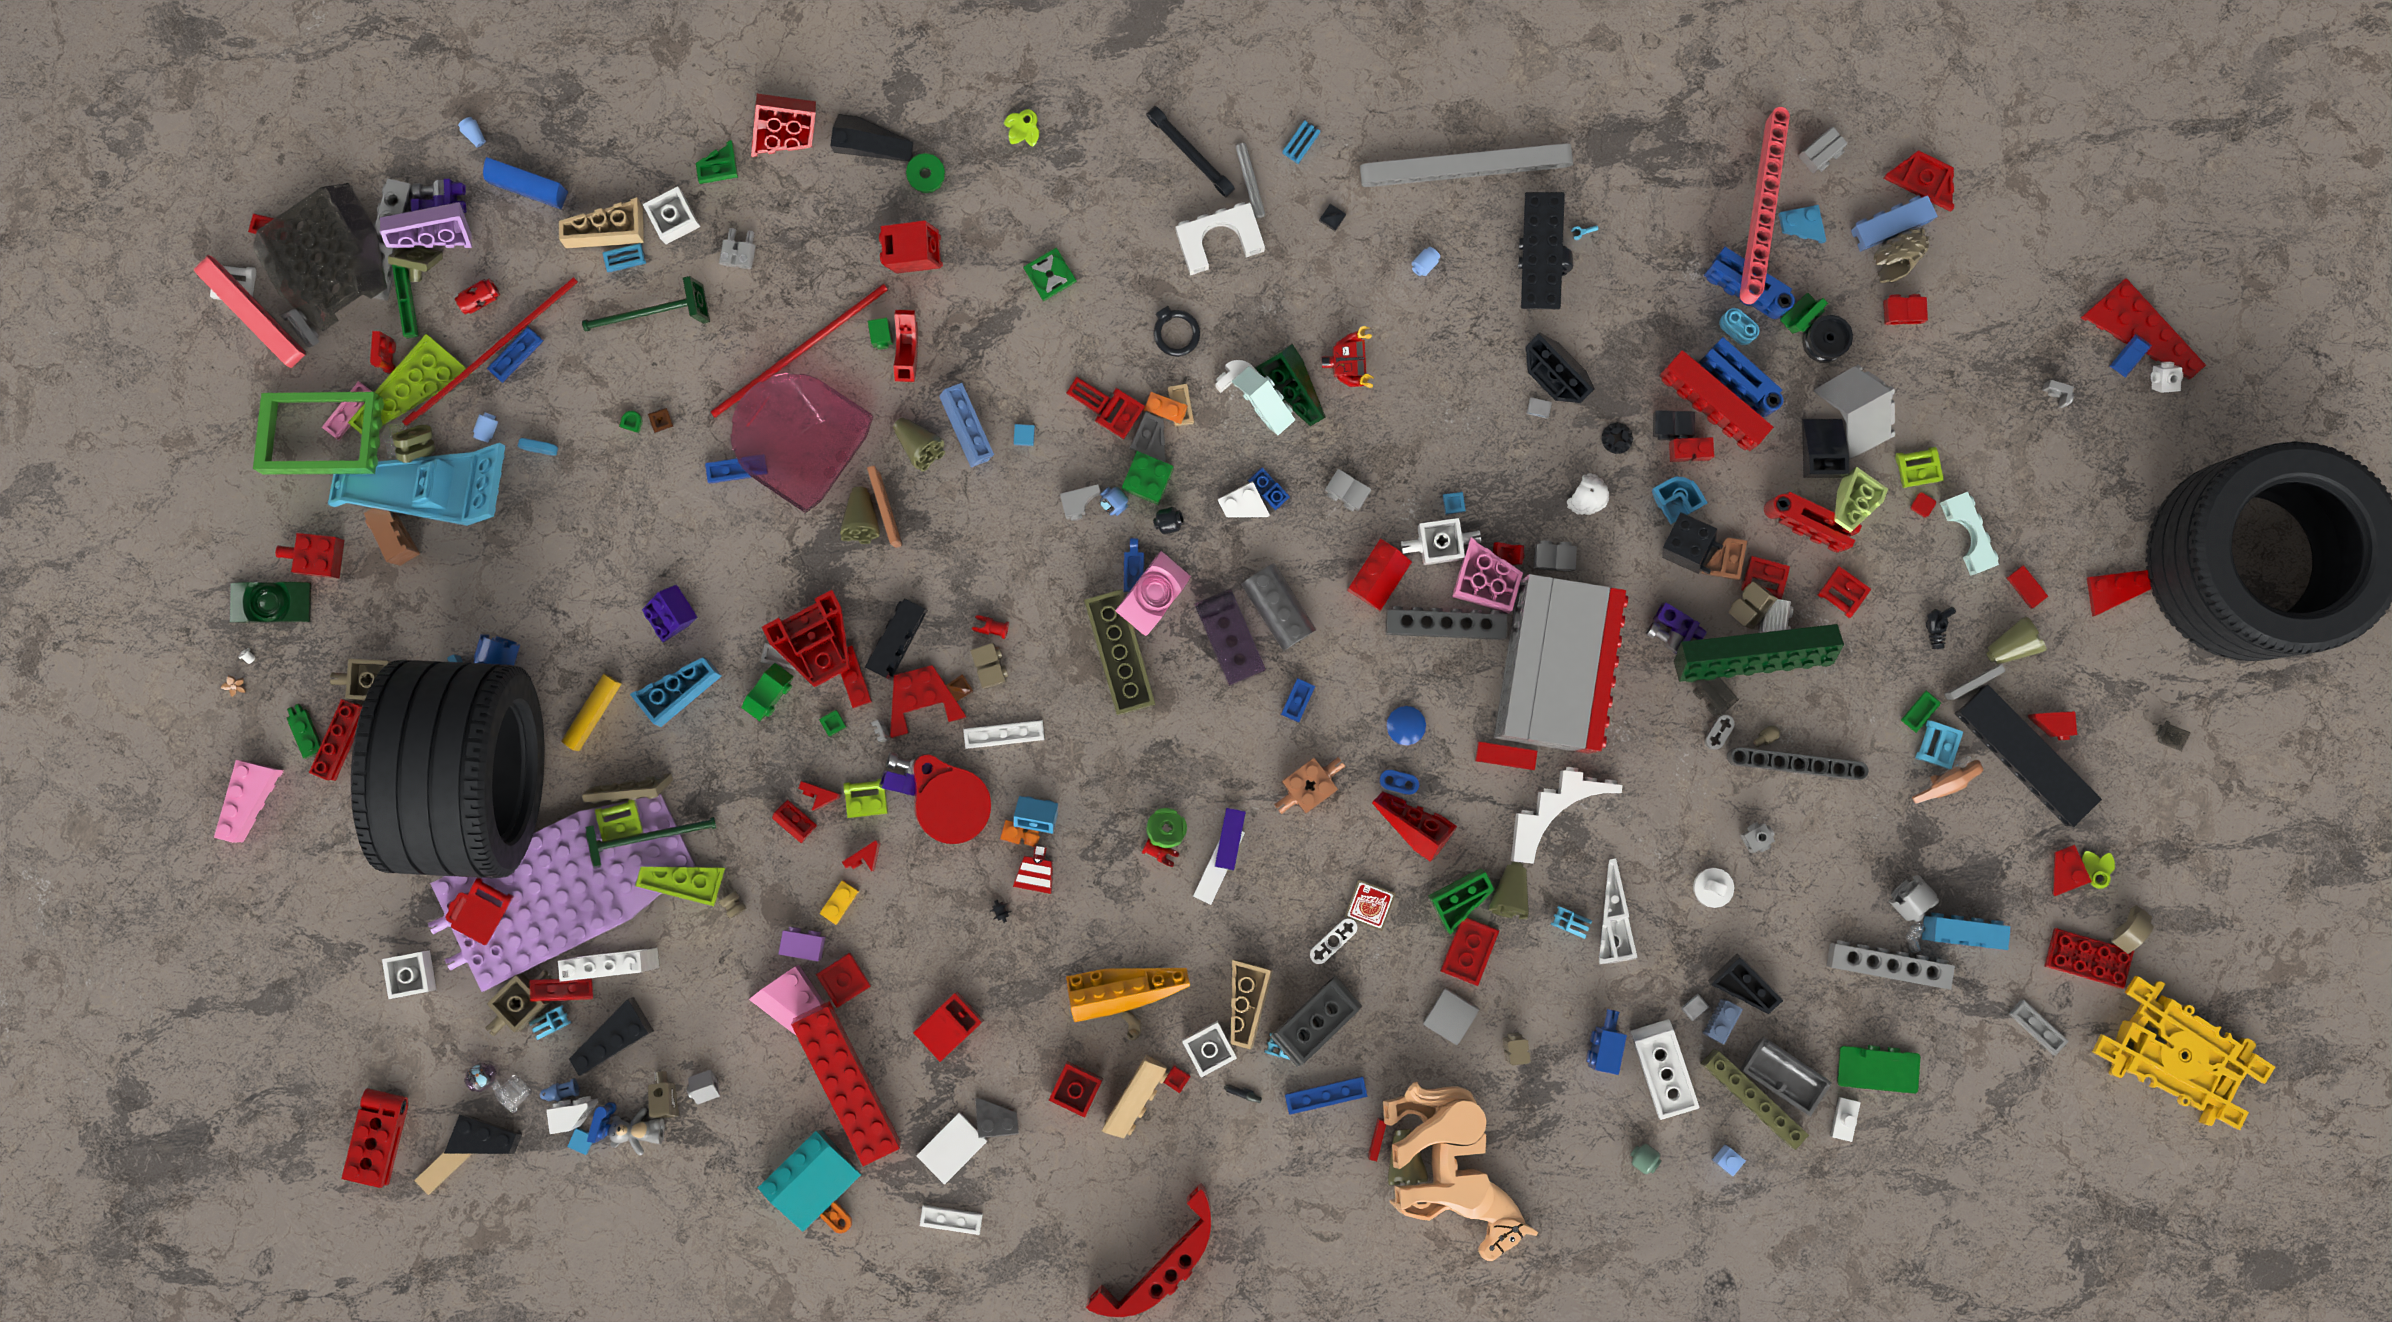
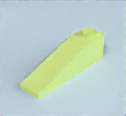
(1857, 498)

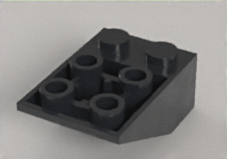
(1824, 449)

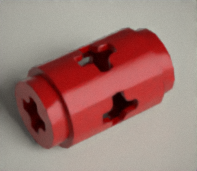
(469, 301)

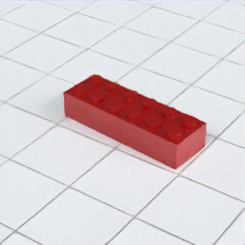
(1715, 401)

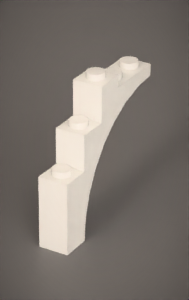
(1531, 827)

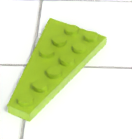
(414, 380)

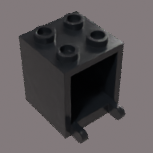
(1690, 543)

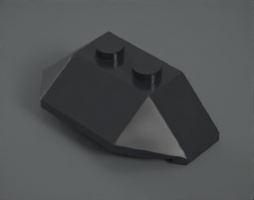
(1557, 370)

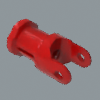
(992, 627)
(1160, 853)

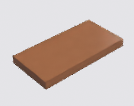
(884, 506)

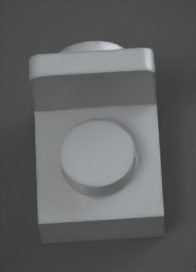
(2059, 389)

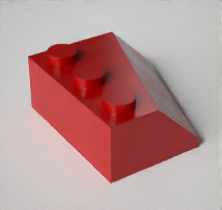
(782, 124)

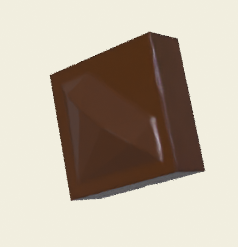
(660, 420)
(959, 688)

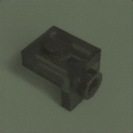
(2172, 736)

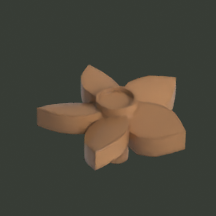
(233, 685)

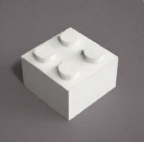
(671, 215)
(409, 974)
(1209, 1049)

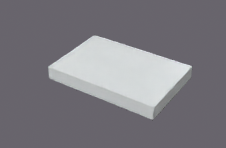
(951, 1148)

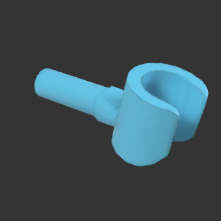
(1583, 231)

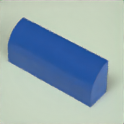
(524, 183)

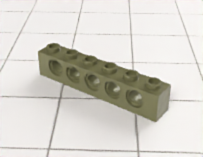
(1754, 1099)

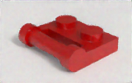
(383, 347)
(1126, 416)
(1769, 572)
(1848, 587)

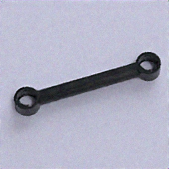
(1160, 121)

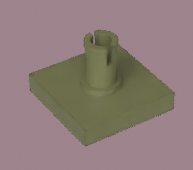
(416, 259)

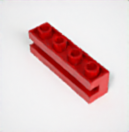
(337, 741)

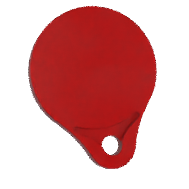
(949, 801)

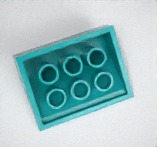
(810, 1180)

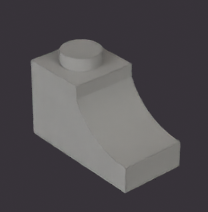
(1075, 501)

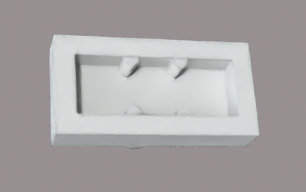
(1845, 1119)

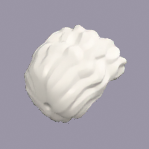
(1589, 502)

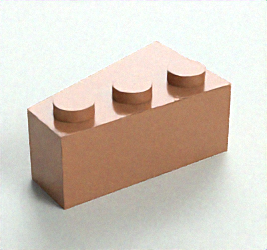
(391, 536)

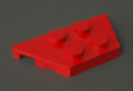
(1925, 177)

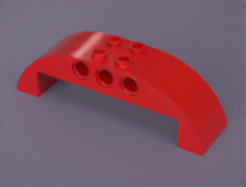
(1143, 1294)

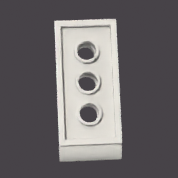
(1647, 1041)

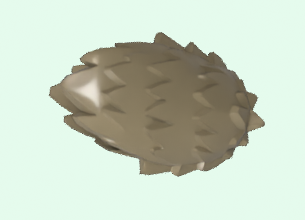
(1901, 254)

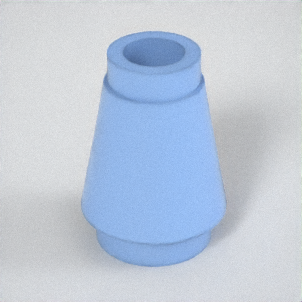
(471, 131)

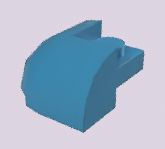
(1678, 496)

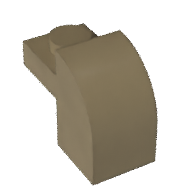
(2134, 930)

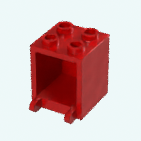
(910, 247)

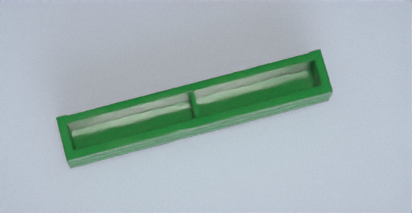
(405, 302)

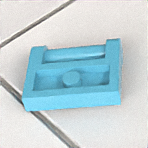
(1945, 747)

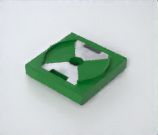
(1044, 284)

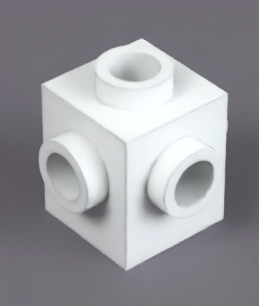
(2166, 377)

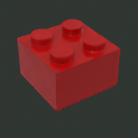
(1075, 1089)

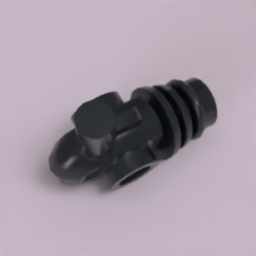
(1937, 625)

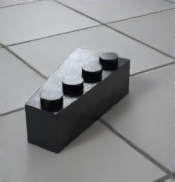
(896, 639)
(616, 1034)

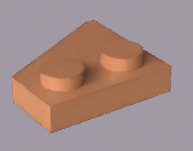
(1729, 560)

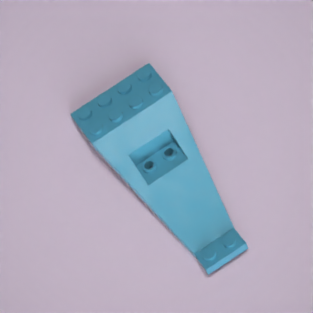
(439, 487)

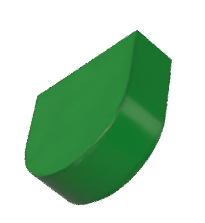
(631, 421)

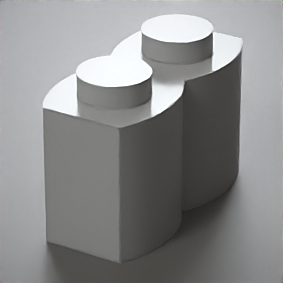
(1347, 490)
(1555, 557)

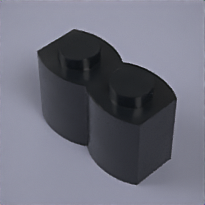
(1673, 424)

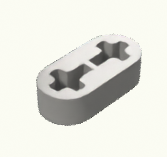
(1723, 735)

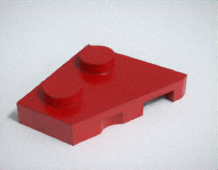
(2068, 871)

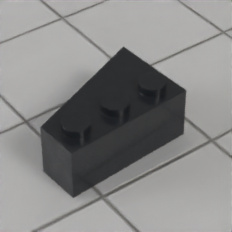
(481, 1137)

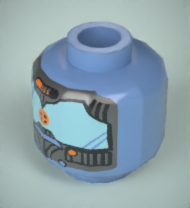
(1113, 501)

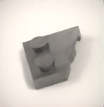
(300, 327)
(1150, 437)
(995, 1120)

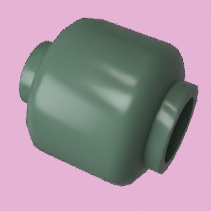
(1645, 1159)

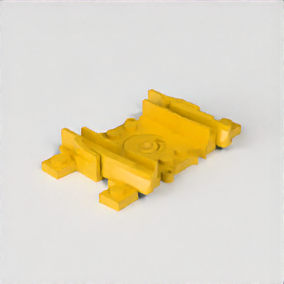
(2208, 1073)

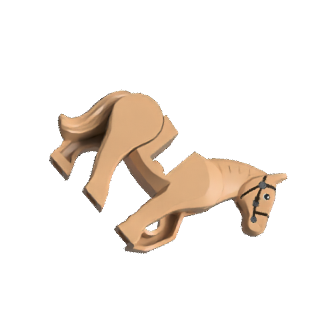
(1455, 1129)

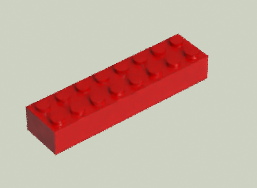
(846, 1083)

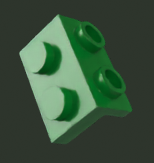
(1801, 314)

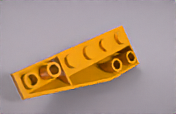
(1121, 989)

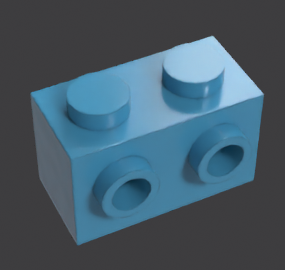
(1035, 814)

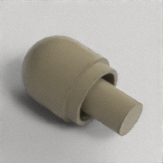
(1767, 736)

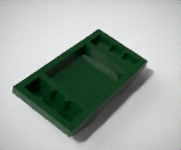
(270, 602)

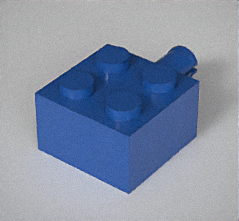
(1607, 1046)

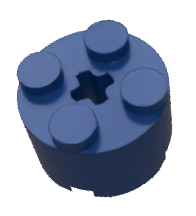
(496, 650)

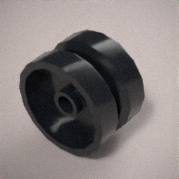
(1838, 342)

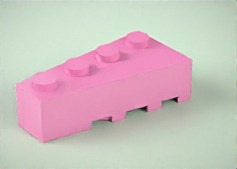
(244, 799)

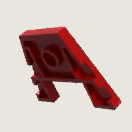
(920, 690)

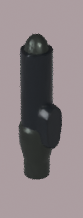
(1243, 1093)

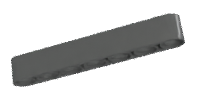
(1807, 763)

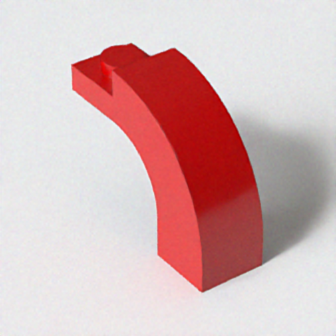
(906, 346)

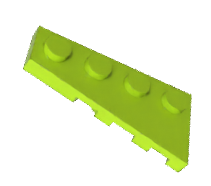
(689, 883)

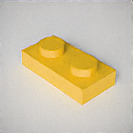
(839, 902)

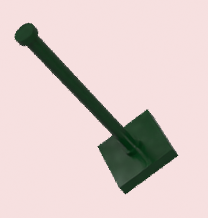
(694, 299)
(596, 846)

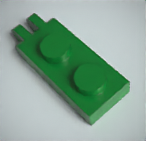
(303, 731)

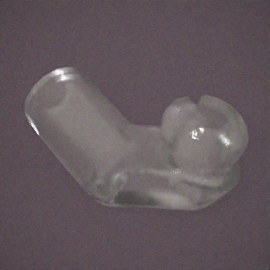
(1913, 935)

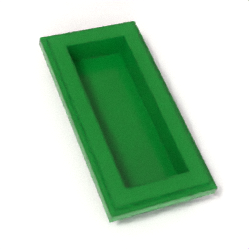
(1921, 711)

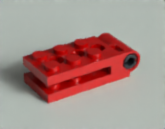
(1811, 520)
(392, 1112)

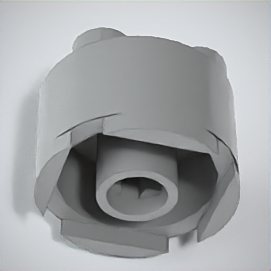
(1913, 899)

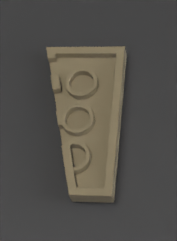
(646, 788)

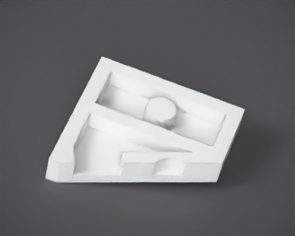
(1244, 502)

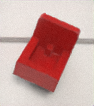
(1511, 553)

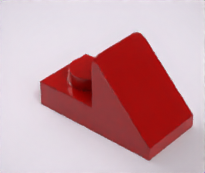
(823, 795)
(869, 855)

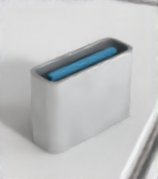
(1539, 408)
(1694, 1007)

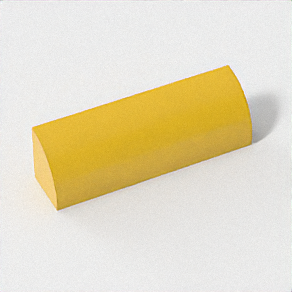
(591, 712)

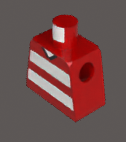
(1035, 872)

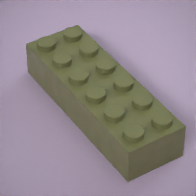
(1119, 654)

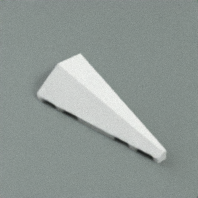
(1616, 936)

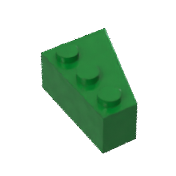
(1460, 898)

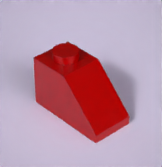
(2056, 724)

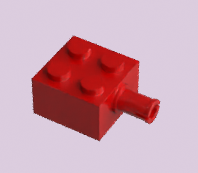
(314, 555)

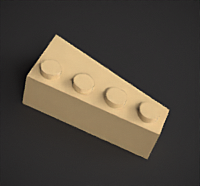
(604, 227)
(1249, 993)

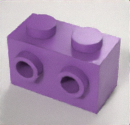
(801, 944)

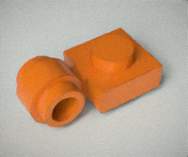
(1015, 834)

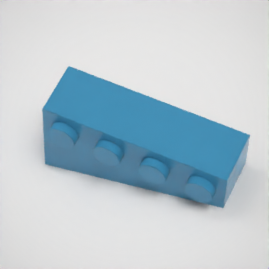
(675, 691)
(1966, 932)

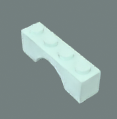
(1962, 510)

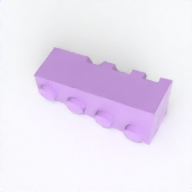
(427, 227)

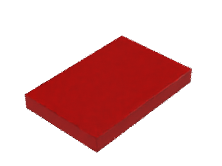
(1469, 951)

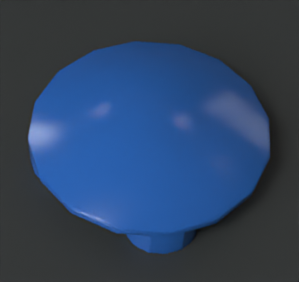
(1406, 725)

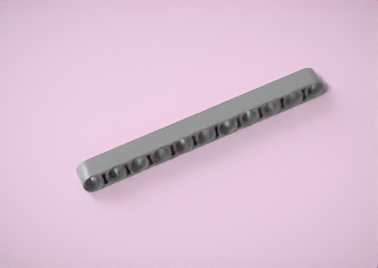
(1466, 165)

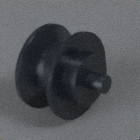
(1000, 911)

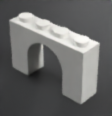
(1239, 219)

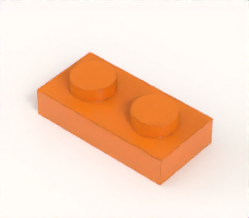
(1166, 407)

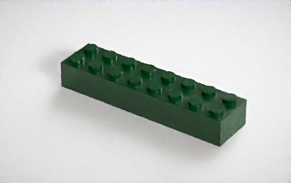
(1758, 653)

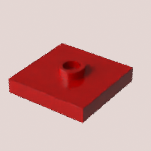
(843, 980)

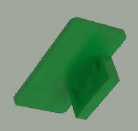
(1878, 1069)

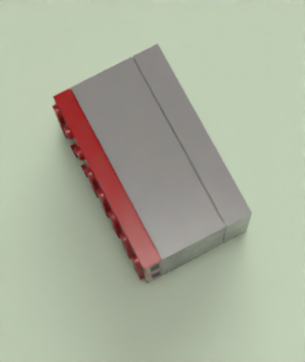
(1561, 664)

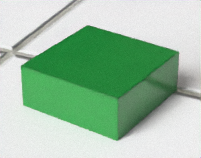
(833, 723)

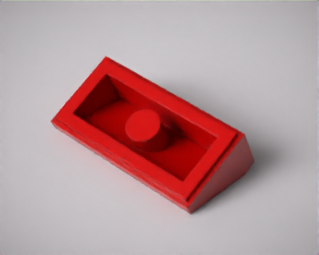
(794, 821)

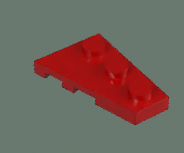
(2115, 589)

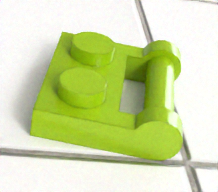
(1921, 473)
(865, 805)
(620, 827)

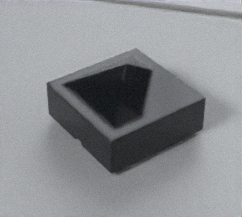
(1332, 217)

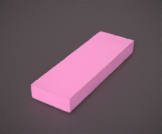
(338, 422)

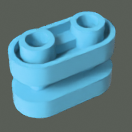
(1739, 326)

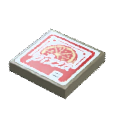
(1370, 905)

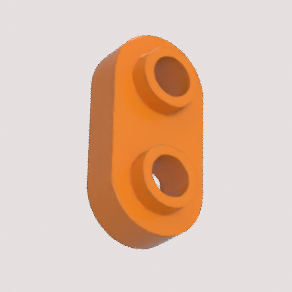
(832, 1218)

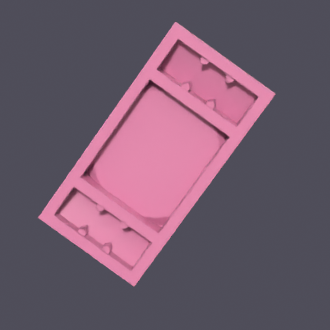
(1153, 593)

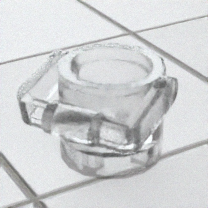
(511, 1093)

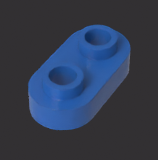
(1399, 781)

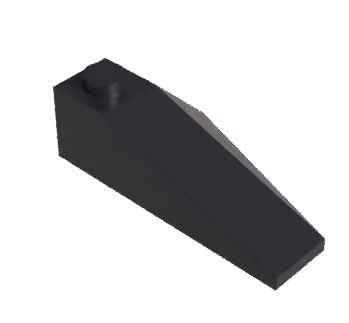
(862, 138)

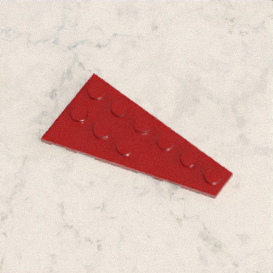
(2128, 313)

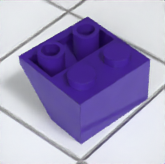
(669, 613)

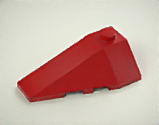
(1421, 830)

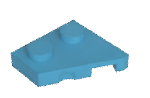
(1804, 223)

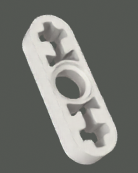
(1340, 926)

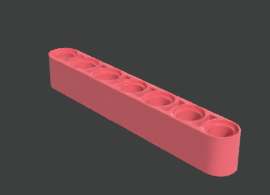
(249, 311)

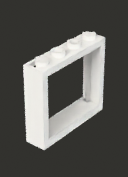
(608, 964)

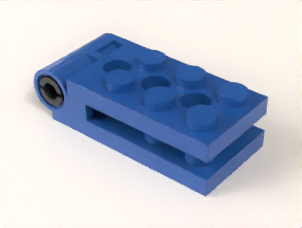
(1728, 272)
(1742, 378)

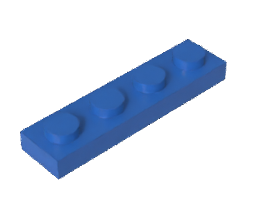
(1326, 1095)

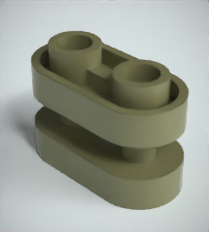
(413, 443)

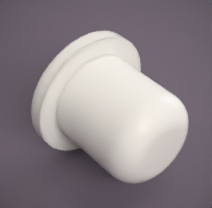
(247, 656)

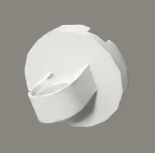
(1713, 887)

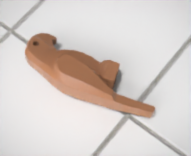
(1950, 781)

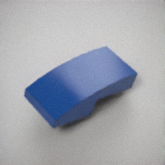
(1268, 488)

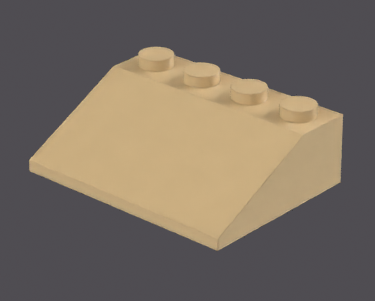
(1135, 1097)

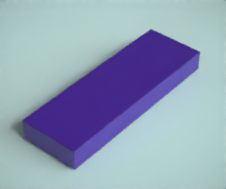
(1230, 839)

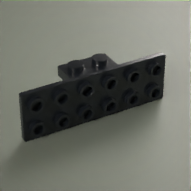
(1542, 250)

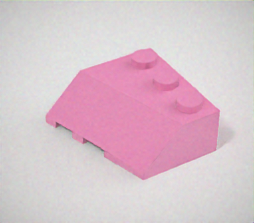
(1487, 579)
(788, 997)

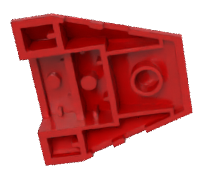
(813, 640)

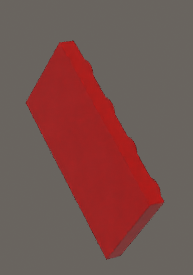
(2088, 958)

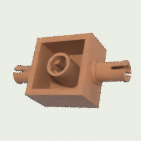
(1297, 781)

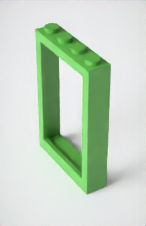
(369, 441)

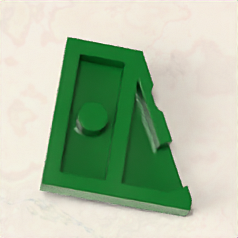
(718, 165)

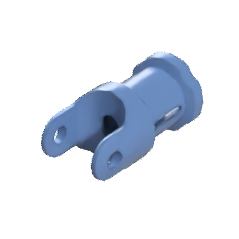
(560, 1091)

